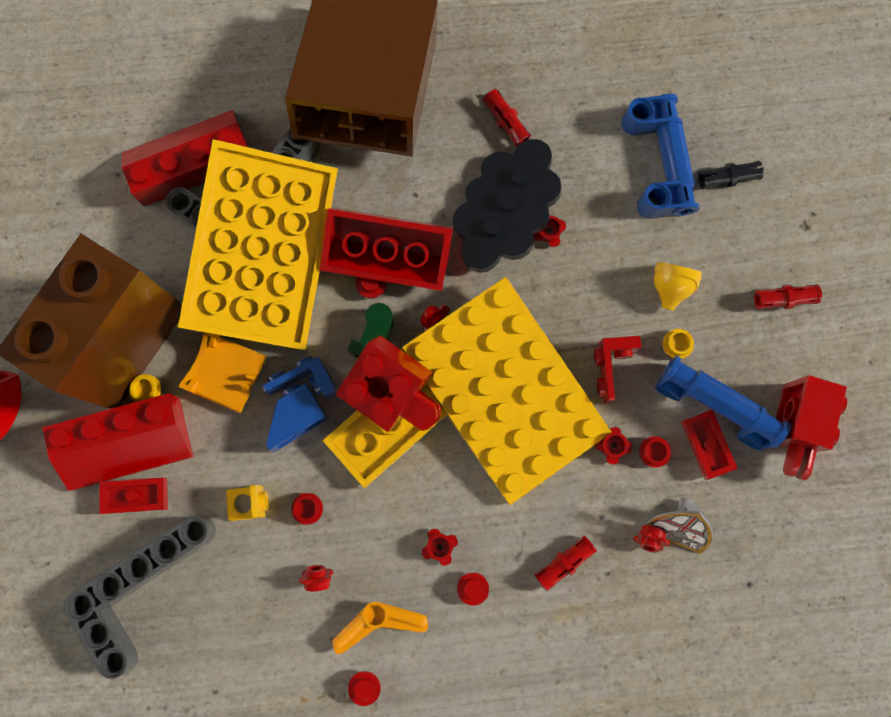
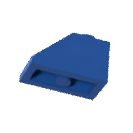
(294, 416)

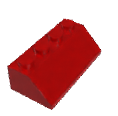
(177, 158)
(386, 248)
(118, 441)

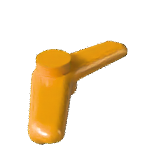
(376, 616)

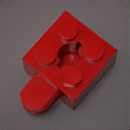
(400, 379)
(814, 414)

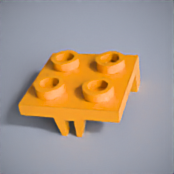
(224, 372)

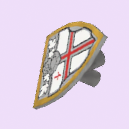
(685, 526)

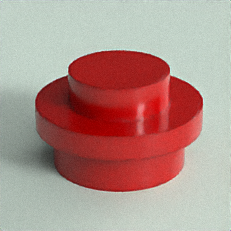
(370, 288)
(655, 452)
(307, 508)
(473, 589)
(364, 688)

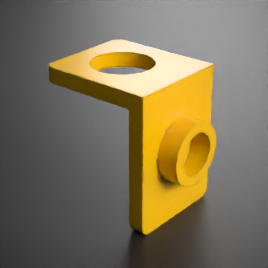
(259, 502)

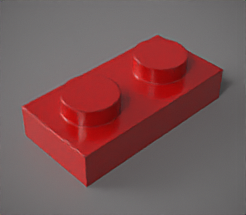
(709, 445)
(133, 495)

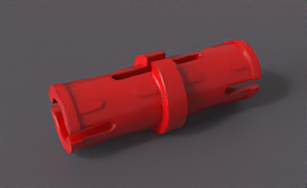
(506, 117)
(787, 296)
(565, 563)

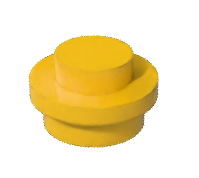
(678, 343)
(145, 387)

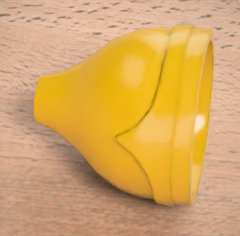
(675, 283)

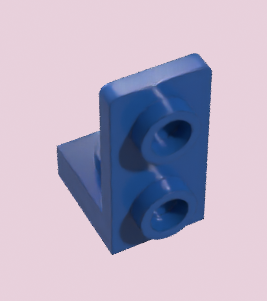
(320, 381)

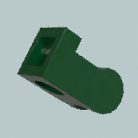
(379, 323)

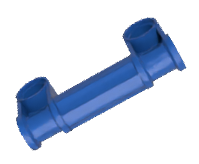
(661, 117)
(758, 427)

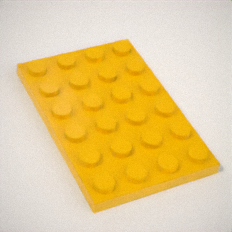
(257, 246)
(507, 390)

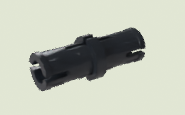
(730, 174)

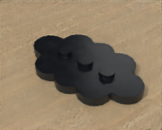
(507, 205)

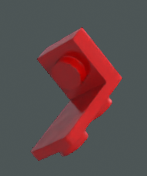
(621, 349)

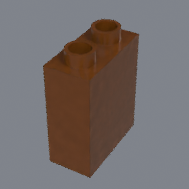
(363, 73)
(92, 326)

